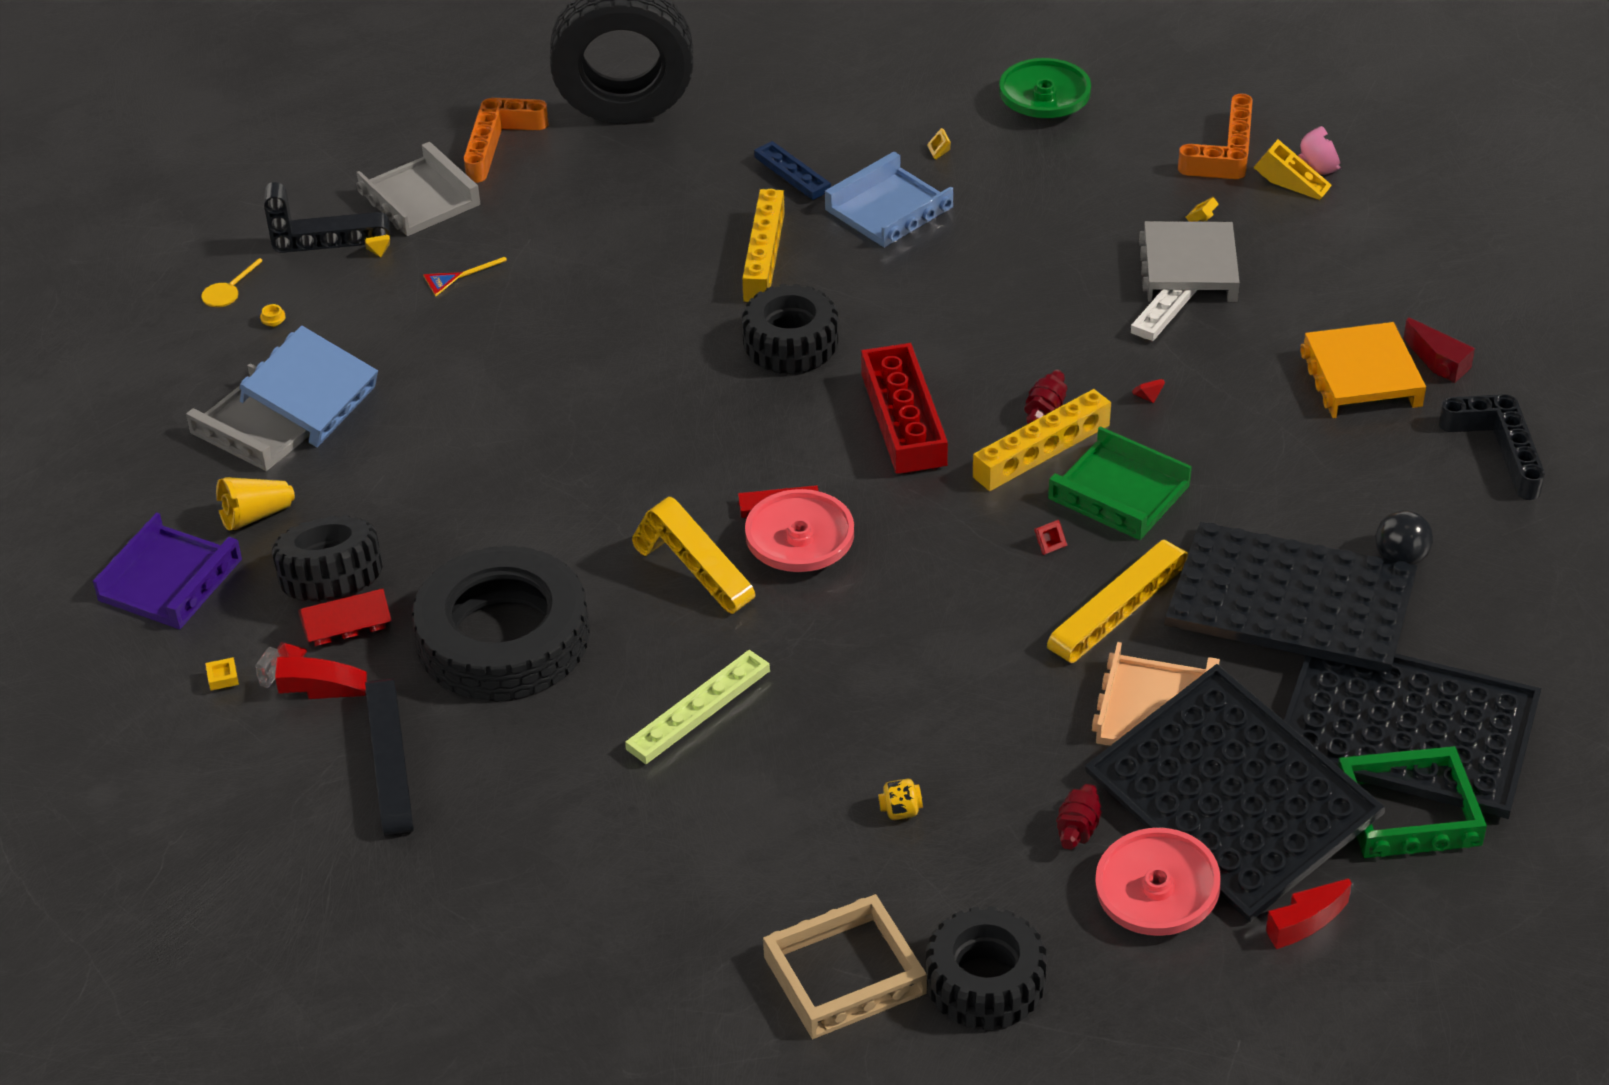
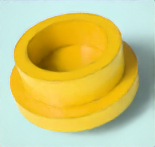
(272, 315)

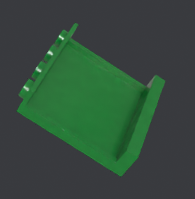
(1121, 484)

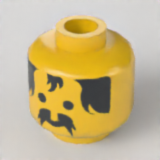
(901, 799)

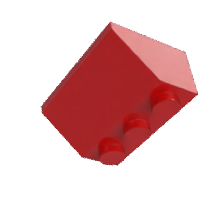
(345, 617)

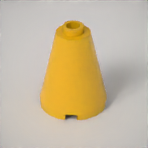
(251, 500)

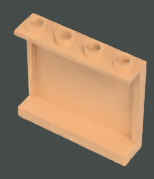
(1137, 690)

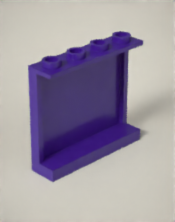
(165, 573)

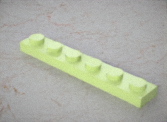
(697, 706)

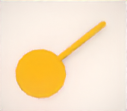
(225, 293)

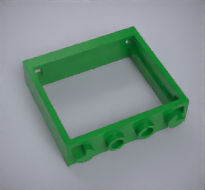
(1424, 837)

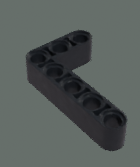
(320, 232)
(1505, 417)

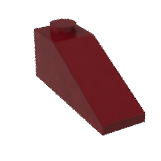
(1439, 351)

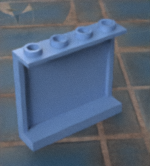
(886, 201)
(310, 383)

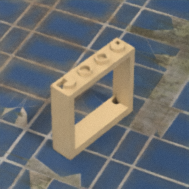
(857, 1004)

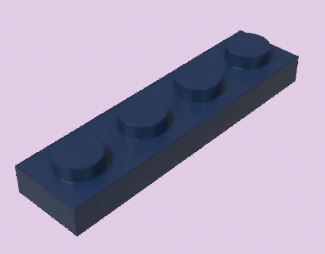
(792, 170)

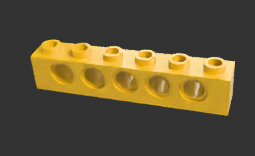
(763, 243)
(1041, 439)

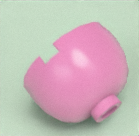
(1318, 152)

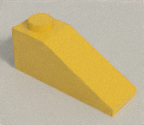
(1289, 171)

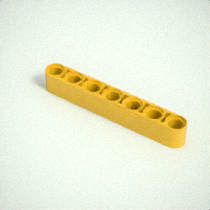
(1117, 601)

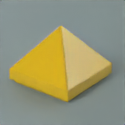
(939, 144)
(378, 244)

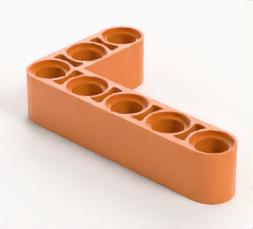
(491, 119)
(1222, 161)

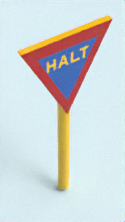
(441, 281)

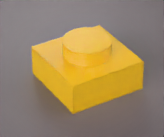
(1202, 211)
(222, 673)

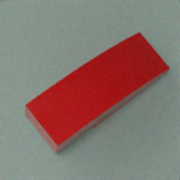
(319, 678)
(1307, 913)

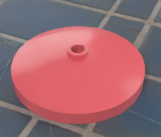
(799, 530)
(1158, 881)

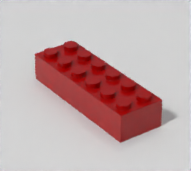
(904, 408)

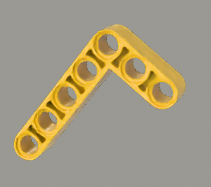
(675, 527)

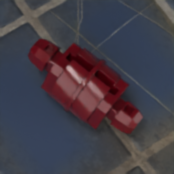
(1046, 395)
(1078, 816)

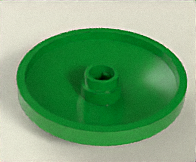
(1045, 88)

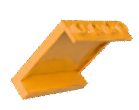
(1362, 366)

